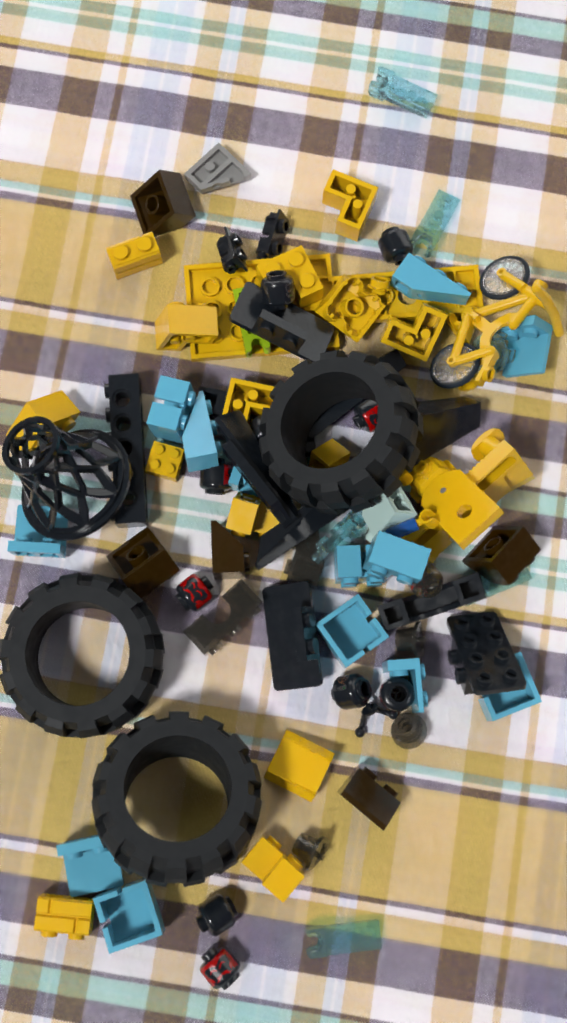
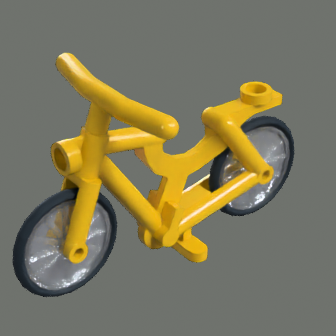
(500, 280)

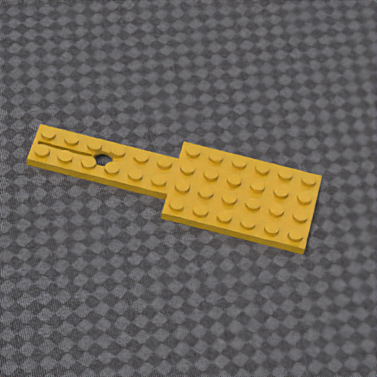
(214, 287)

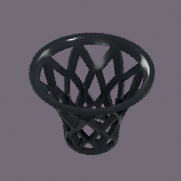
(32, 491)

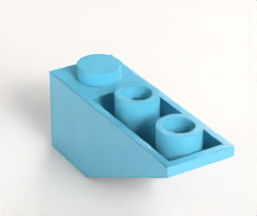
(423, 282)
(198, 437)

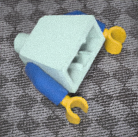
(396, 514)

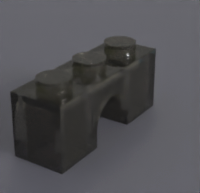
(243, 605)

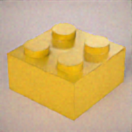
(165, 461)

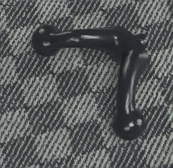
(369, 710)

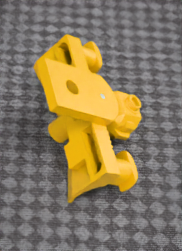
(467, 501)

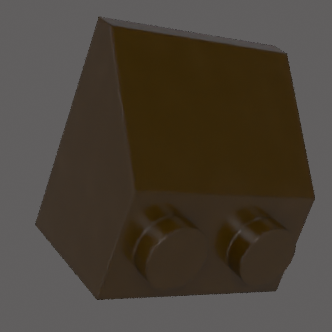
(162, 203)
(228, 554)
(503, 554)
(143, 563)
(369, 797)

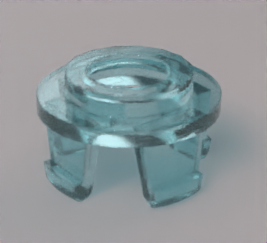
(506, 355)

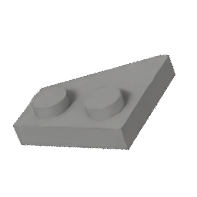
(216, 171)

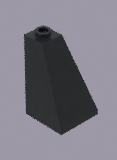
(445, 423)

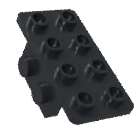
(287, 328)
(292, 636)
(483, 655)

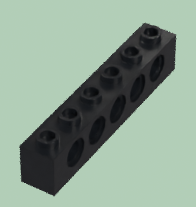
(129, 387)

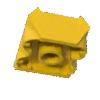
(350, 307)
(299, 765)

